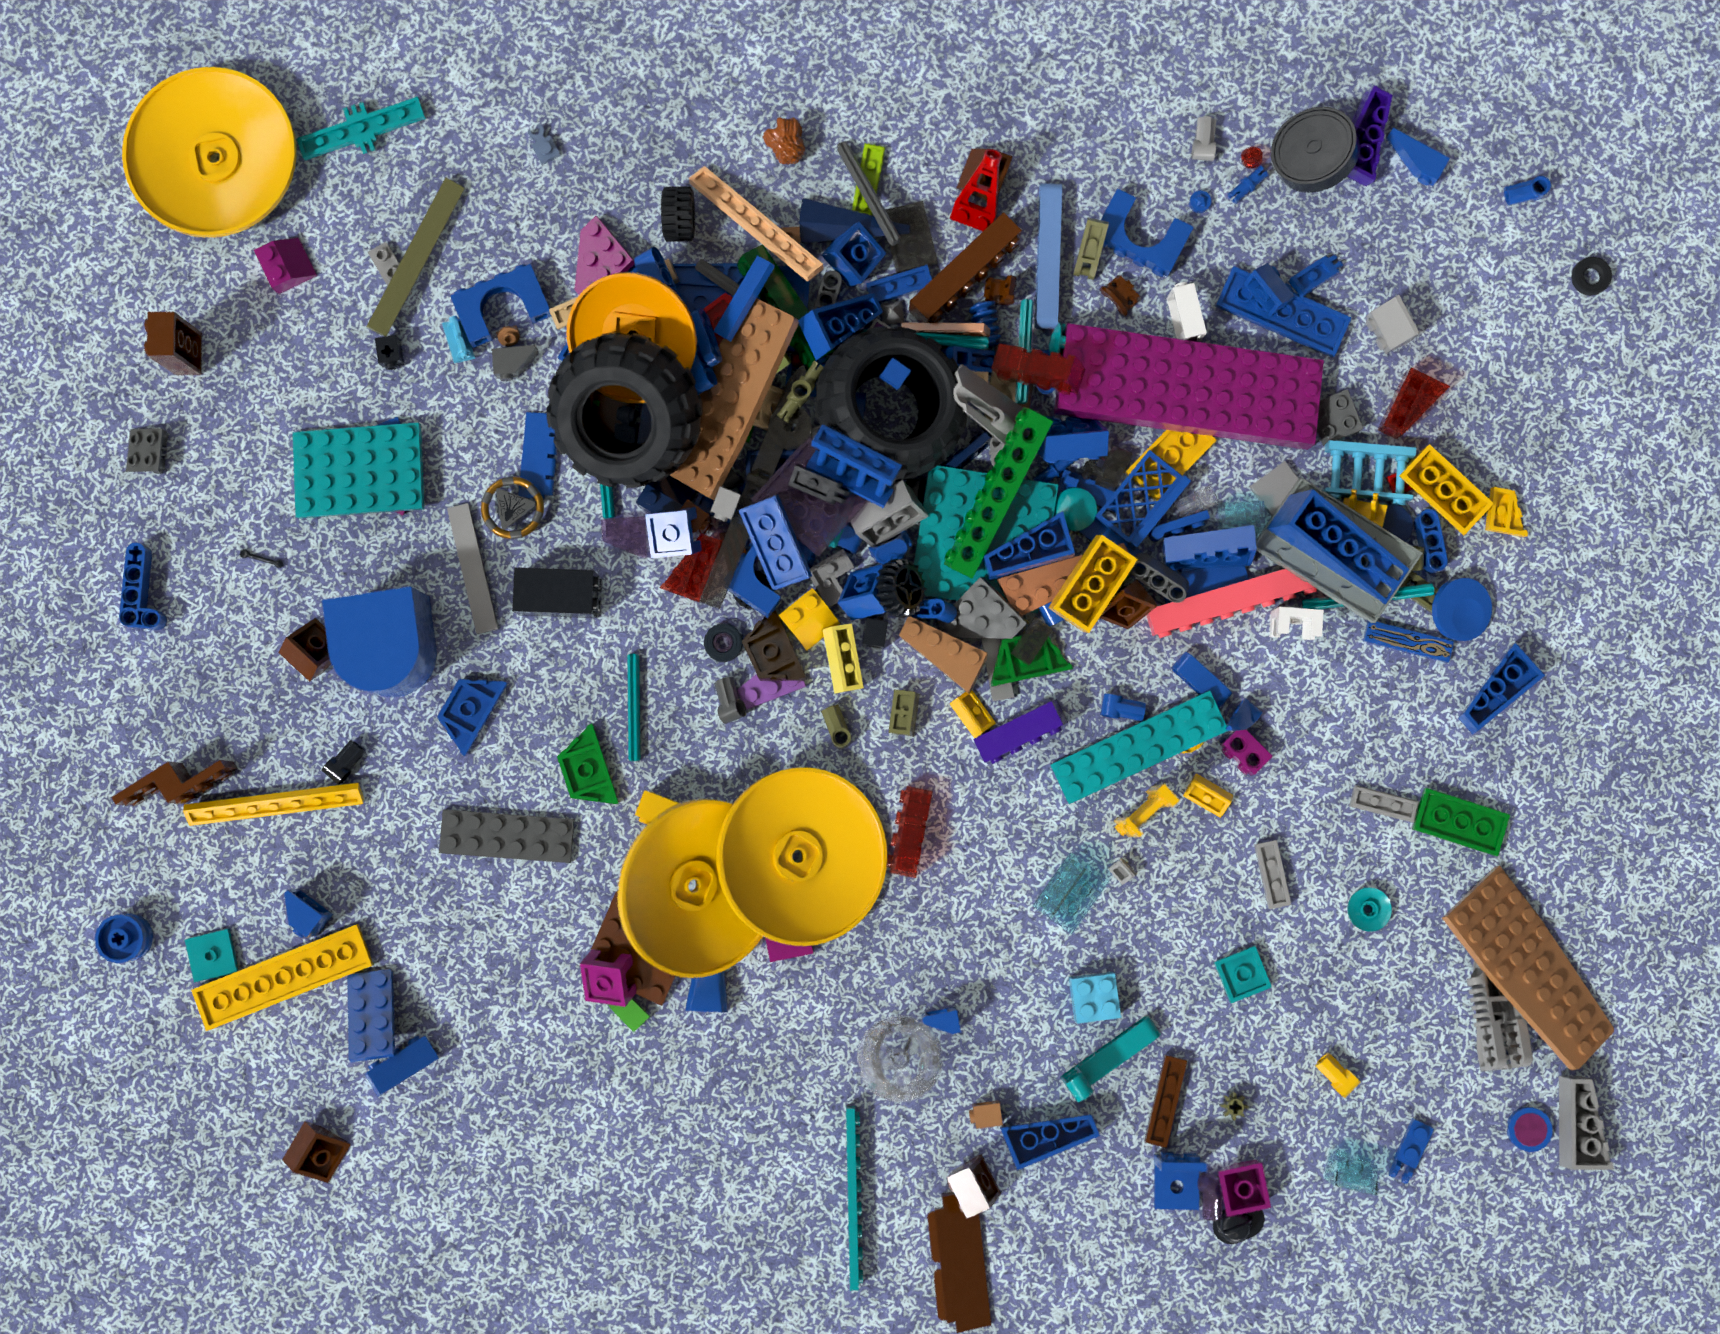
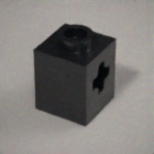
(387, 343)
(875, 632)

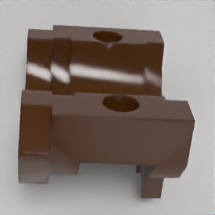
(1000, 290)
(1121, 294)

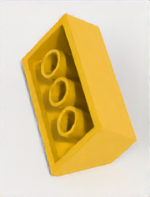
(1446, 489)

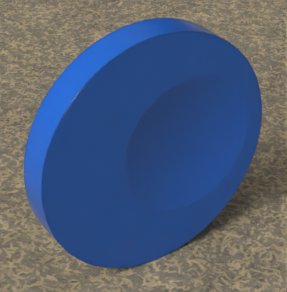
(1462, 609)

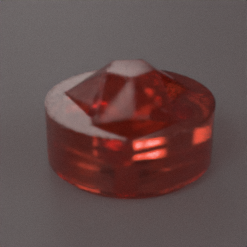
(1252, 157)

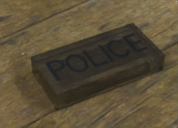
(1031, 641)

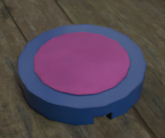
(1529, 1129)

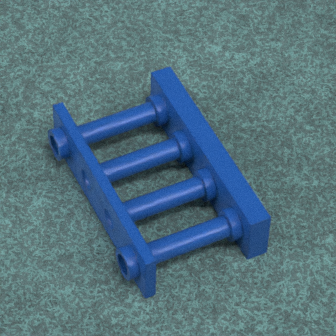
(859, 457)

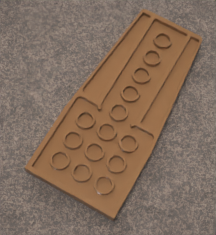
(734, 403)
(1529, 967)

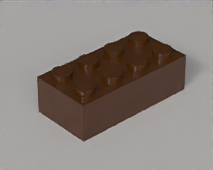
(173, 343)

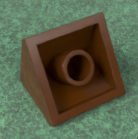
(1129, 606)

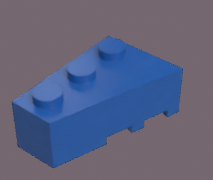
(405, 1064)

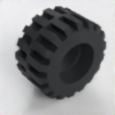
(678, 214)

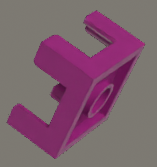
(606, 980)

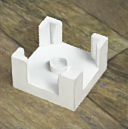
(1284, 616)

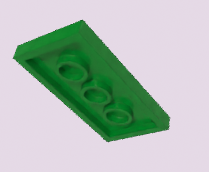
(1461, 822)

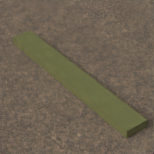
(415, 257)

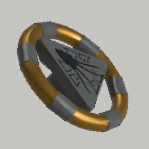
(512, 507)

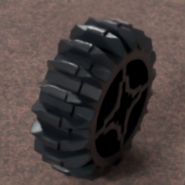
(901, 587)

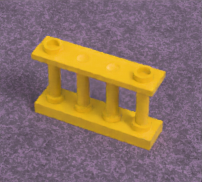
(1159, 797)

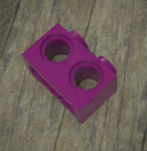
(1249, 746)

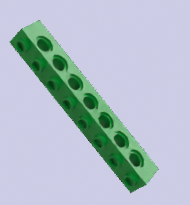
(1008, 488)

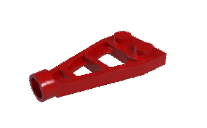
(973, 214)

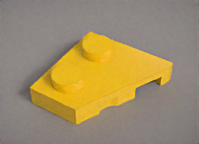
(1504, 513)

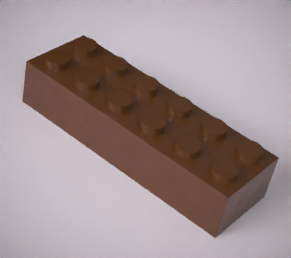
(966, 270)

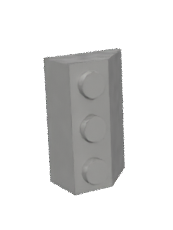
(880, 524)

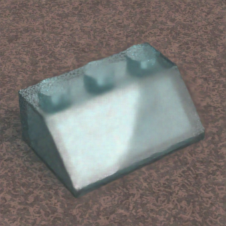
(1070, 893)

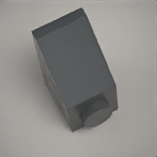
(512, 361)

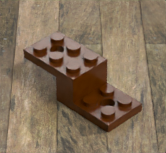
(175, 783)

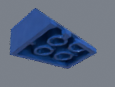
(1074, 440)

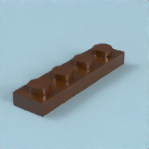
(1165, 1101)

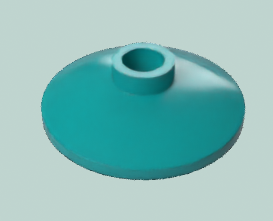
(1380, 909)

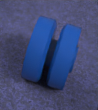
(111, 935)

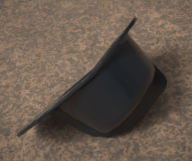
(1238, 1227)

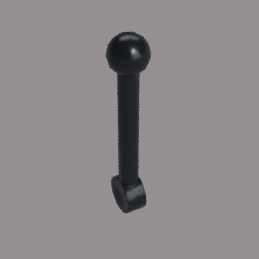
(245, 554)

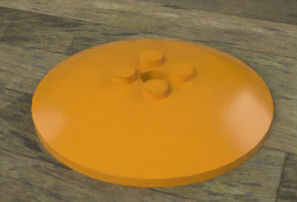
(633, 303)

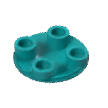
(1057, 339)
(1078, 508)

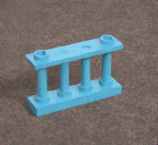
(1380, 453)

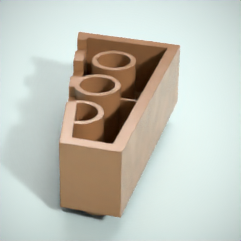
(948, 654)

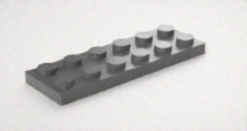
(506, 836)

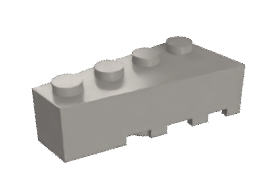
(1580, 1127)

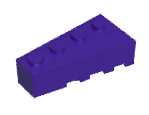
(1370, 125)
(1020, 731)

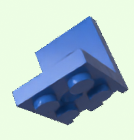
(1179, 1167)

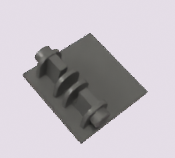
(1337, 417)
(146, 450)

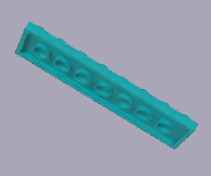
(1139, 747)

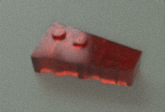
(1039, 368)
(910, 831)

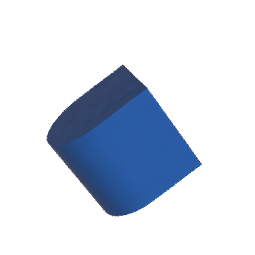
(382, 640)

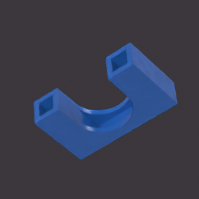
(1158, 257)
(471, 301)
(750, 590)

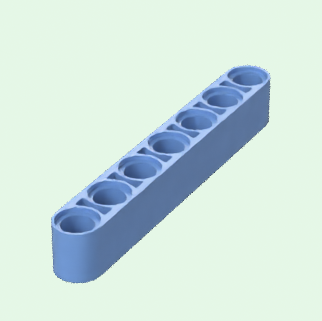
(1048, 256)

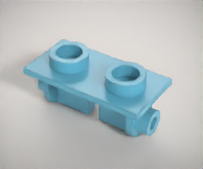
(457, 340)

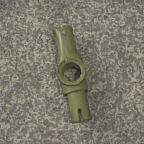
(794, 400)

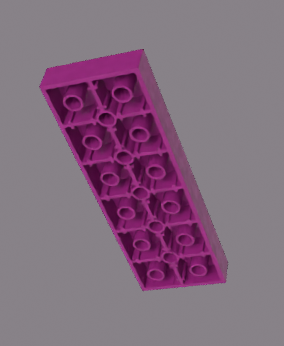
(1193, 387)

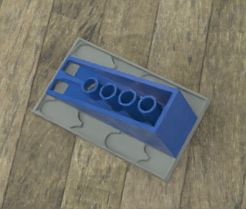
(1337, 550)

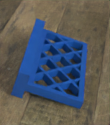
(1160, 506)

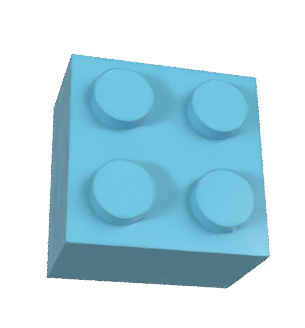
(1094, 997)

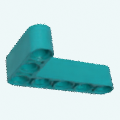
(1109, 1057)

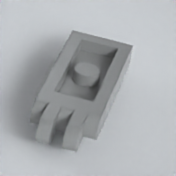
(384, 261)

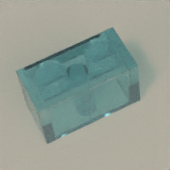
(1241, 514)

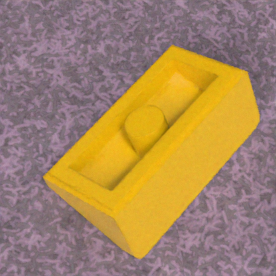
(972, 713)
(1208, 795)

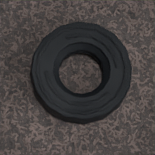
(1600, 266)

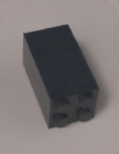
(556, 592)

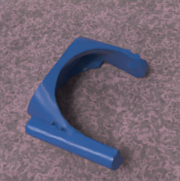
(892, 549)

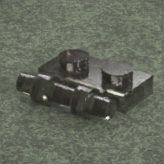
(1112, 469)

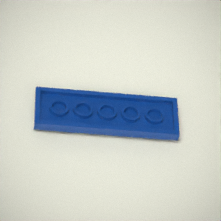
(1298, 320)

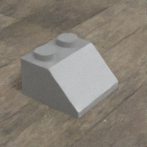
(1392, 325)

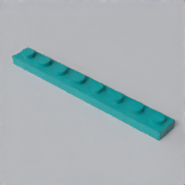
(854, 1207)

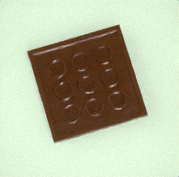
(613, 942)

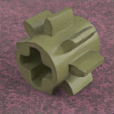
(1237, 1110)

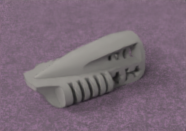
(1494, 1017)

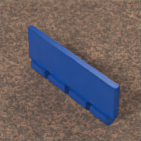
(535, 454)
(1209, 579)

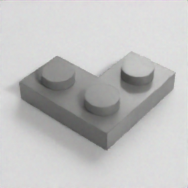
(826, 574)

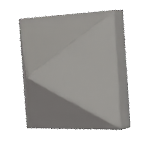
(892, 313)
(1122, 871)

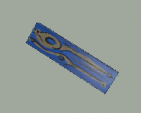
(1408, 641)

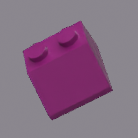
(285, 264)
(1244, 1187)

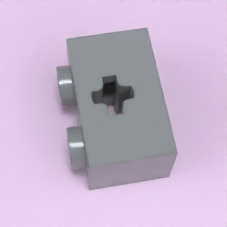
(725, 504)

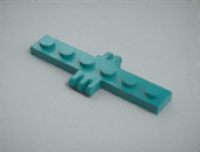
(360, 128)

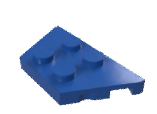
(469, 709)

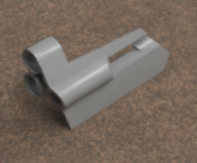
(993, 403)

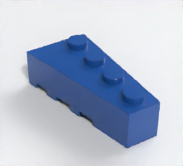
(1044, 1139)

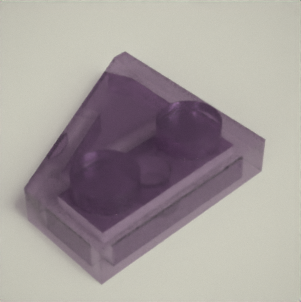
(626, 534)

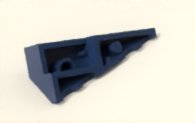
(827, 222)

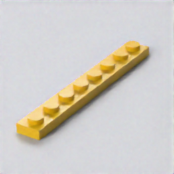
(273, 804)

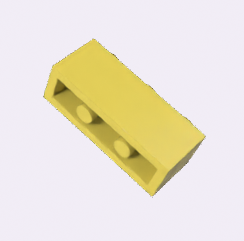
(843, 658)

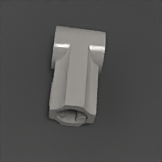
(1204, 145)

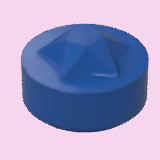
(1200, 201)

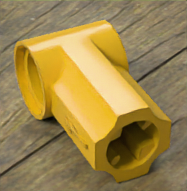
(1341, 1079)

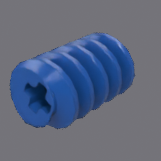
(983, 314)

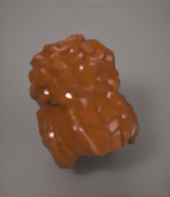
(786, 140)

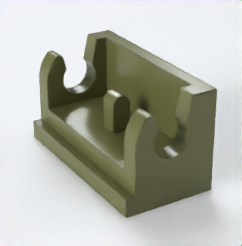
(904, 713)

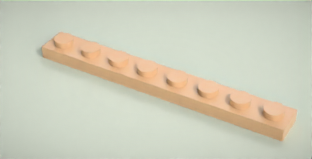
(756, 223)

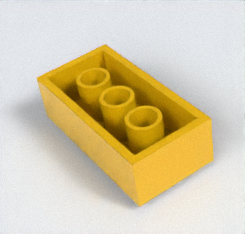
(1092, 583)

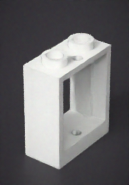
(1186, 312)

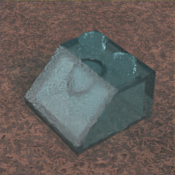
(1351, 1172)

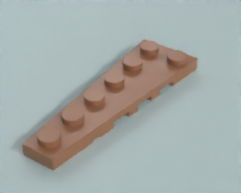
(1038, 585)

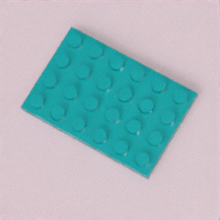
(358, 470)

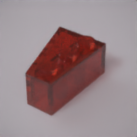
(1411, 399)
(693, 571)

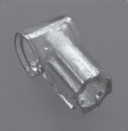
(1200, 500)

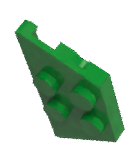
(1011, 669)
(586, 769)

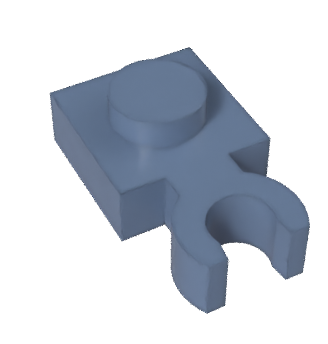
(544, 147)

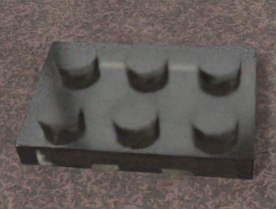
(914, 248)

